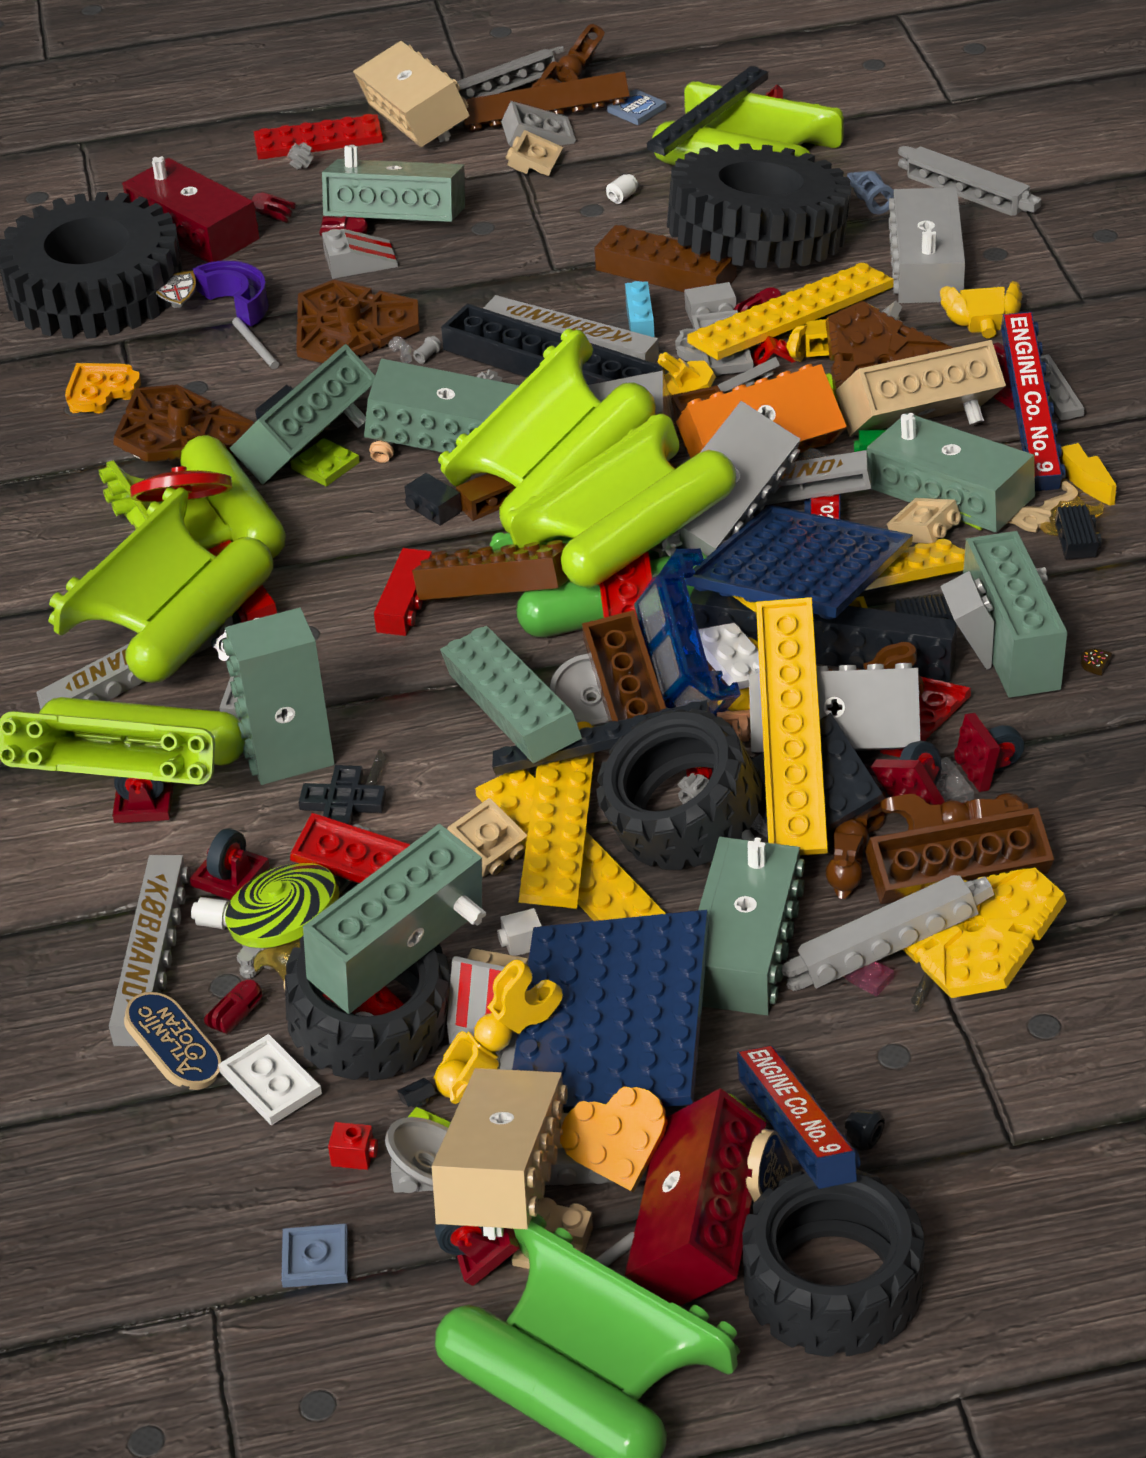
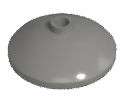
(574, 685)
(414, 1146)

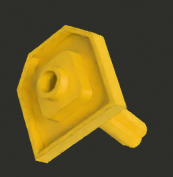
(685, 376)

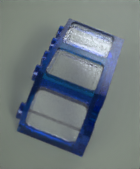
(675, 641)

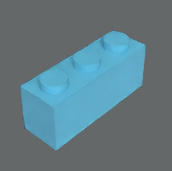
(639, 308)

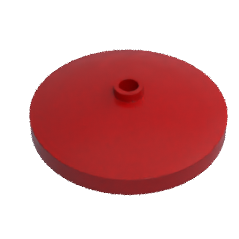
(196, 482)

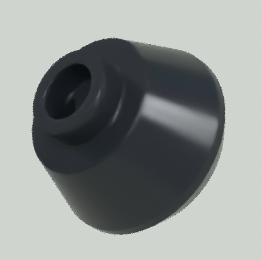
(865, 1128)

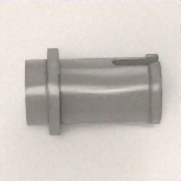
(430, 346)

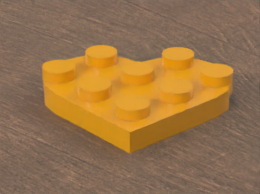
(96, 384)
(616, 1136)

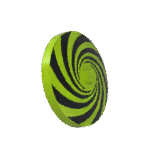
(279, 904)

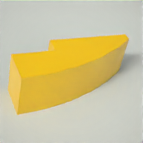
(1088, 474)

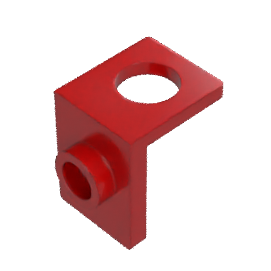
(771, 346)

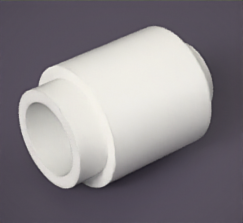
(622, 188)
(210, 912)

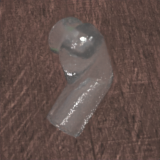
(399, 343)

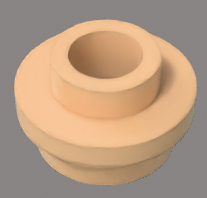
(381, 451)

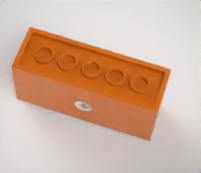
(796, 401)

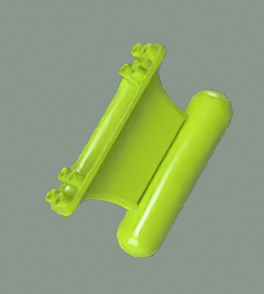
(757, 122)
(548, 426)
(623, 502)
(207, 519)
(164, 589)
(121, 740)

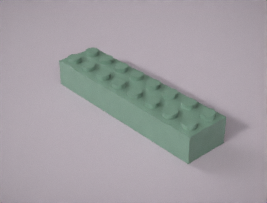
(511, 694)

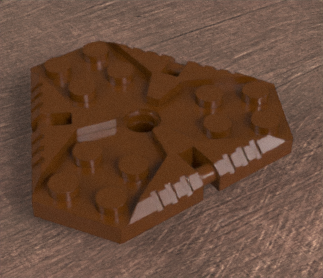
(353, 316)
(868, 337)
(167, 417)

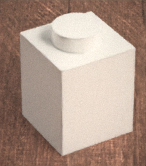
(517, 931)

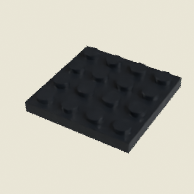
(846, 780)

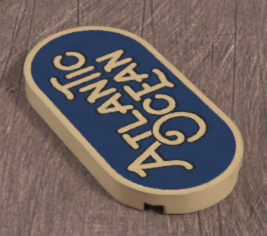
(172, 1040)
(769, 1163)

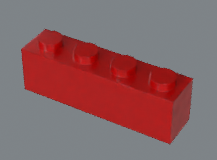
(399, 599)

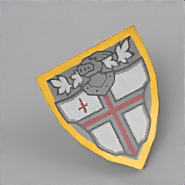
(178, 289)

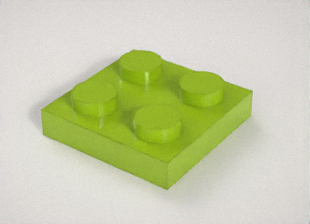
(325, 462)

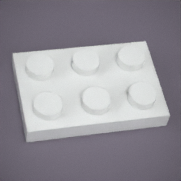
(730, 652)
(270, 1079)

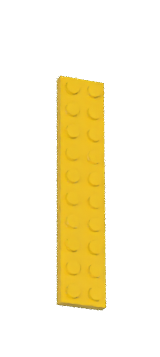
(789, 311)
(914, 564)
(791, 725)
(557, 832)
(604, 886)

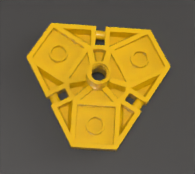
(993, 945)

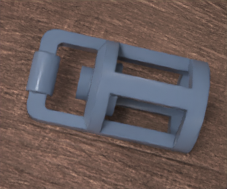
(867, 186)

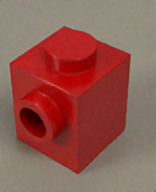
(352, 1146)

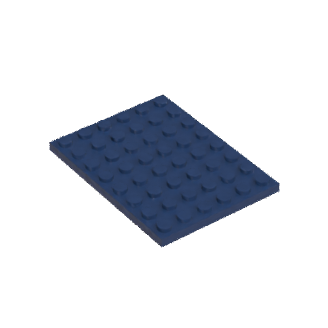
(800, 556)
(624, 1006)

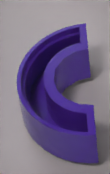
(235, 280)

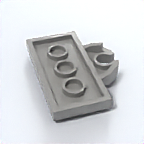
(734, 363)

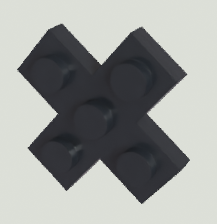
(343, 795)

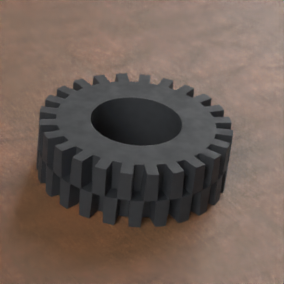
(758, 205)
(89, 264)

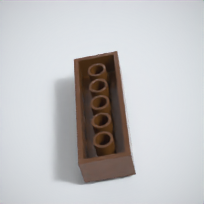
(659, 260)
(491, 571)
(622, 666)
(967, 848)

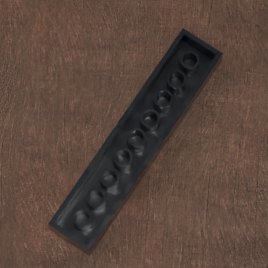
(521, 346)
(851, 636)

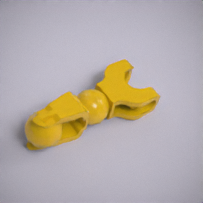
(511, 1011)

